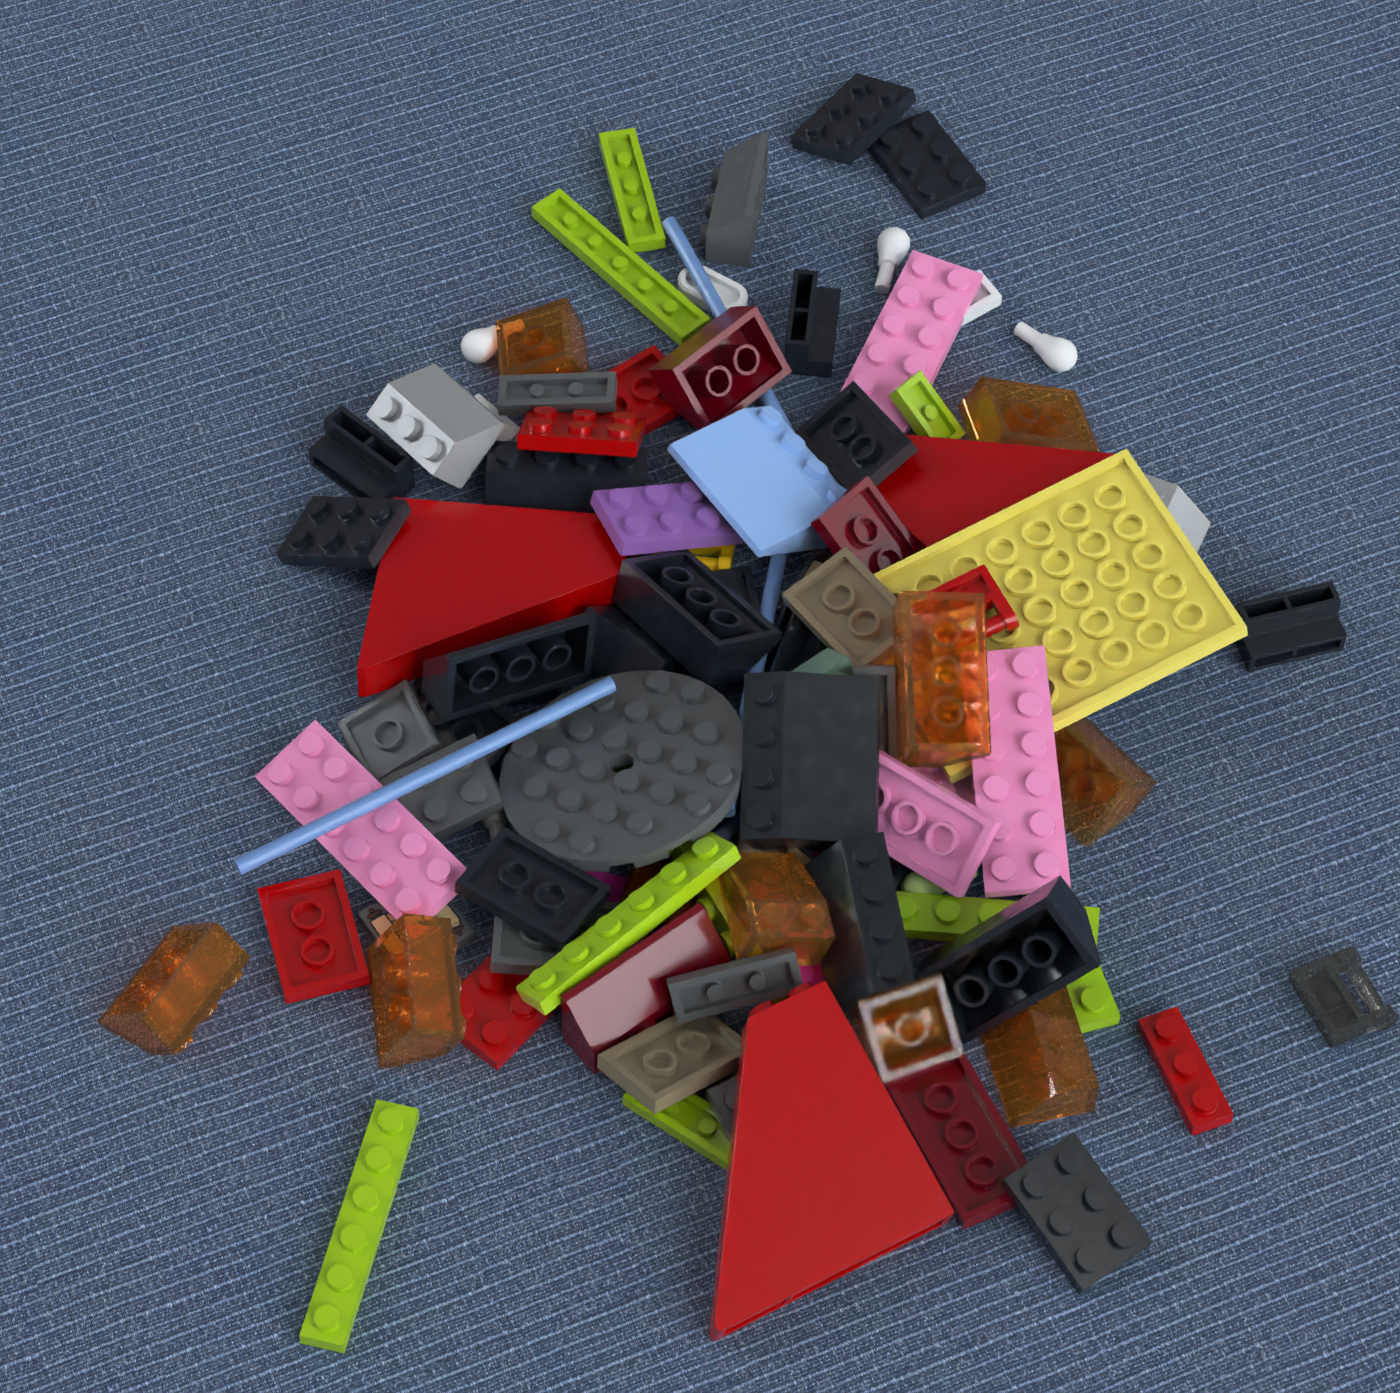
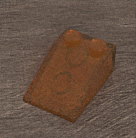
(1026, 415)
(775, 906)

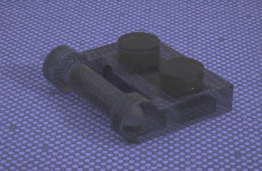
(1332, 1003)

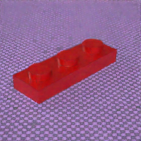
(1184, 1071)

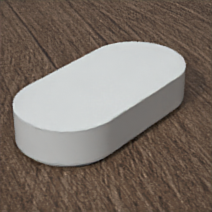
(730, 292)

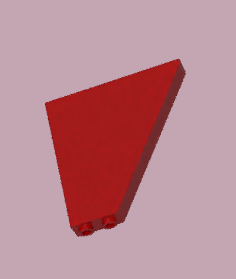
(965, 481)
(477, 576)
(814, 1163)

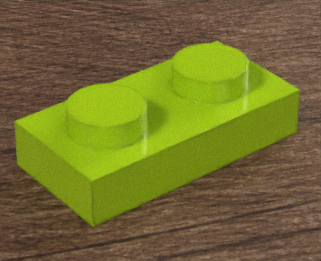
(925, 409)

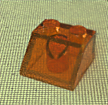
(542, 341)
(909, 1028)

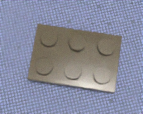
(846, 609)
(672, 1060)

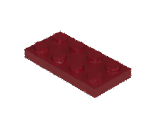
(959, 1137)

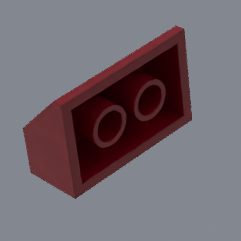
(721, 367)

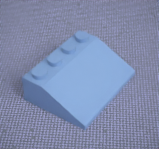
(760, 479)

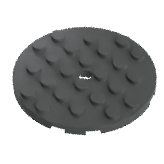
(681, 782)

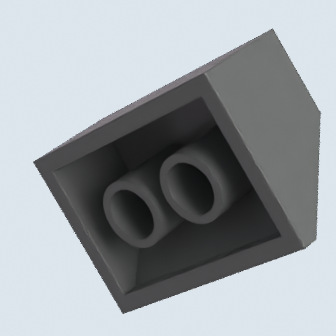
(736, 203)

